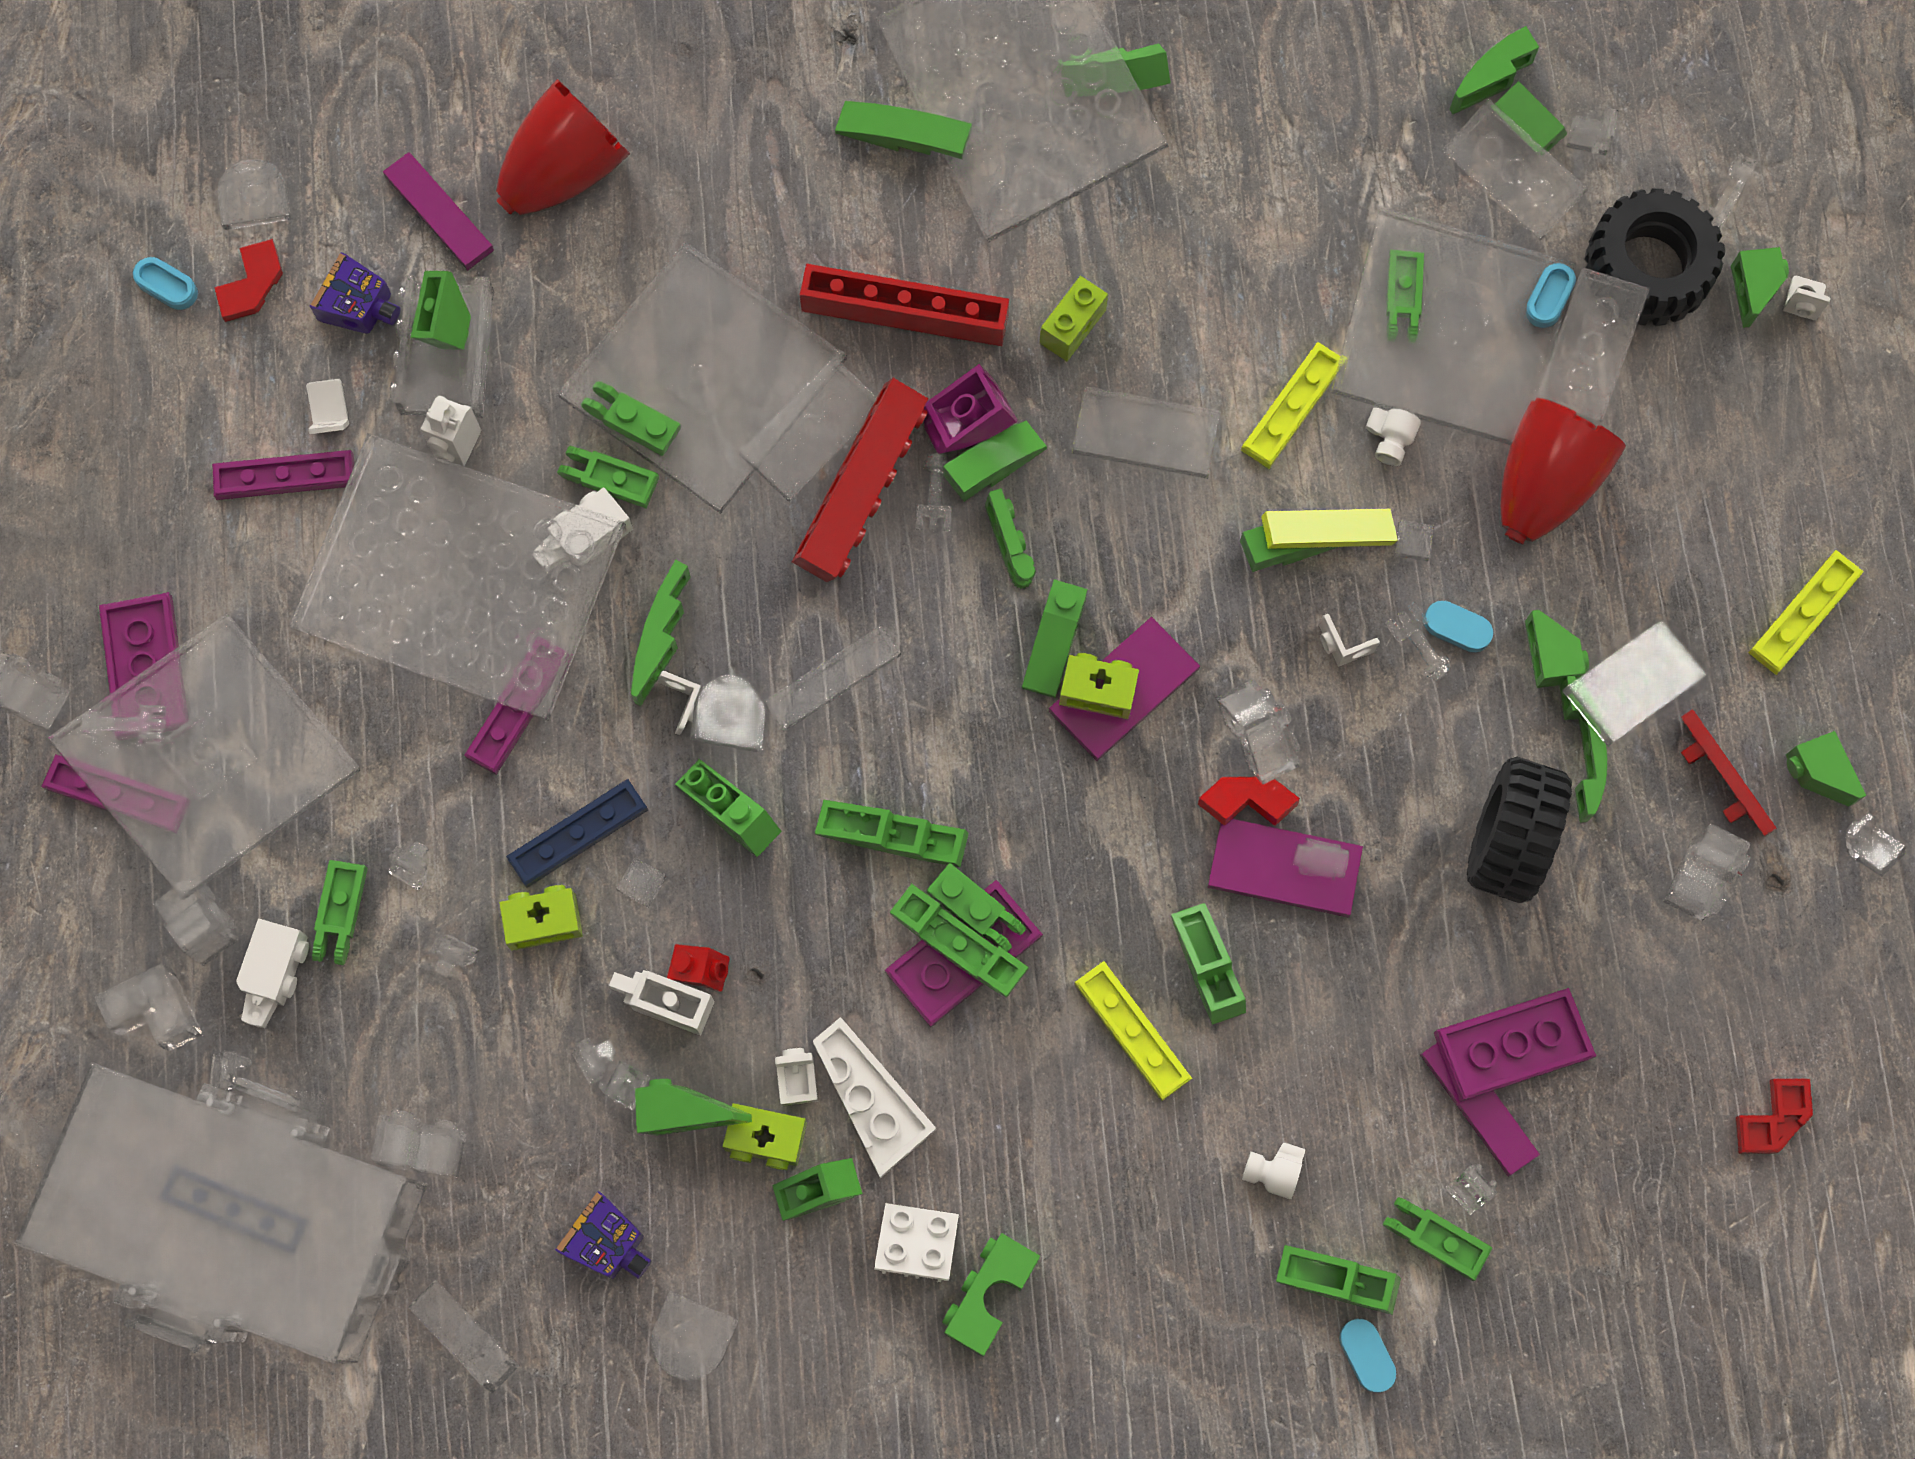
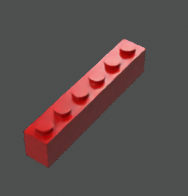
(904, 304)
(860, 481)

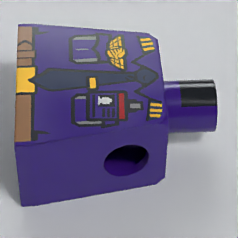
(353, 298)
(605, 1240)

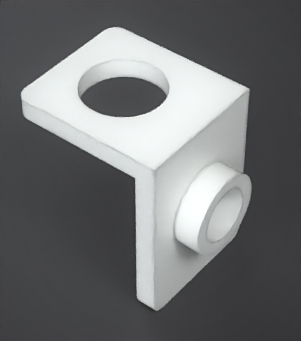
(1804, 302)
(327, 406)
(1333, 644)
(685, 687)

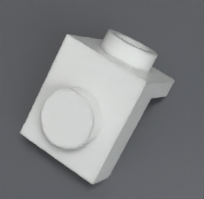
(796, 1077)

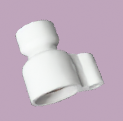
(1398, 430)
(1278, 1175)

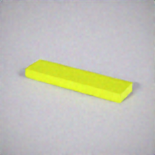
(1292, 406)
(1329, 528)
(1806, 612)
(1133, 1031)

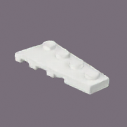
(877, 1105)

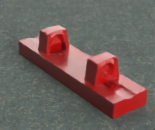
(1707, 745)

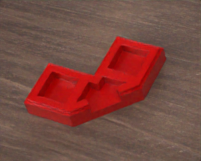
(248, 295)
(1233, 794)
(1790, 1111)

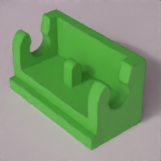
(1531, 116)

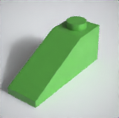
(1054, 638)
(677, 1109)

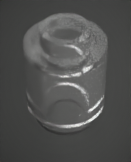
(1321, 859)

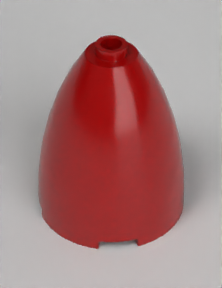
(556, 154)
(1553, 469)

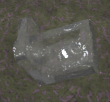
(1872, 845)

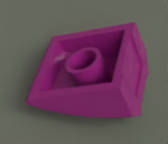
(967, 412)

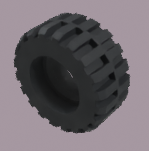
(1678, 225)
(1519, 830)

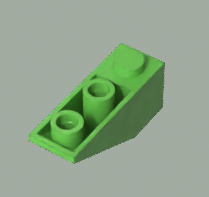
(729, 807)

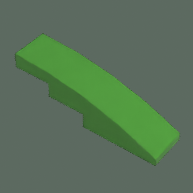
(904, 128)
(656, 644)
(891, 833)

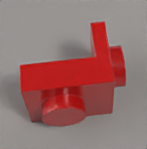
(698, 966)

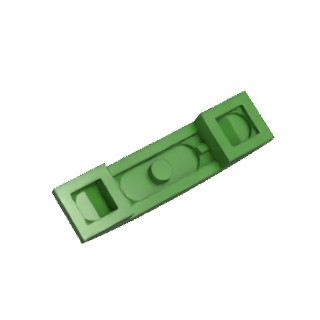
(1588, 791)
(958, 942)

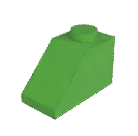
(1757, 279)
(441, 312)
(1554, 651)
(1825, 769)
(817, 1188)

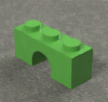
(1005, 1263)

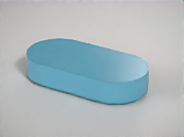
(165, 283)
(1550, 295)
(1458, 626)
(1367, 1355)

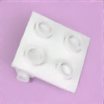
(916, 1242)

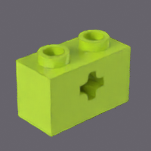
(1073, 318)
(1114, 697)
(559, 923)
(785, 1130)

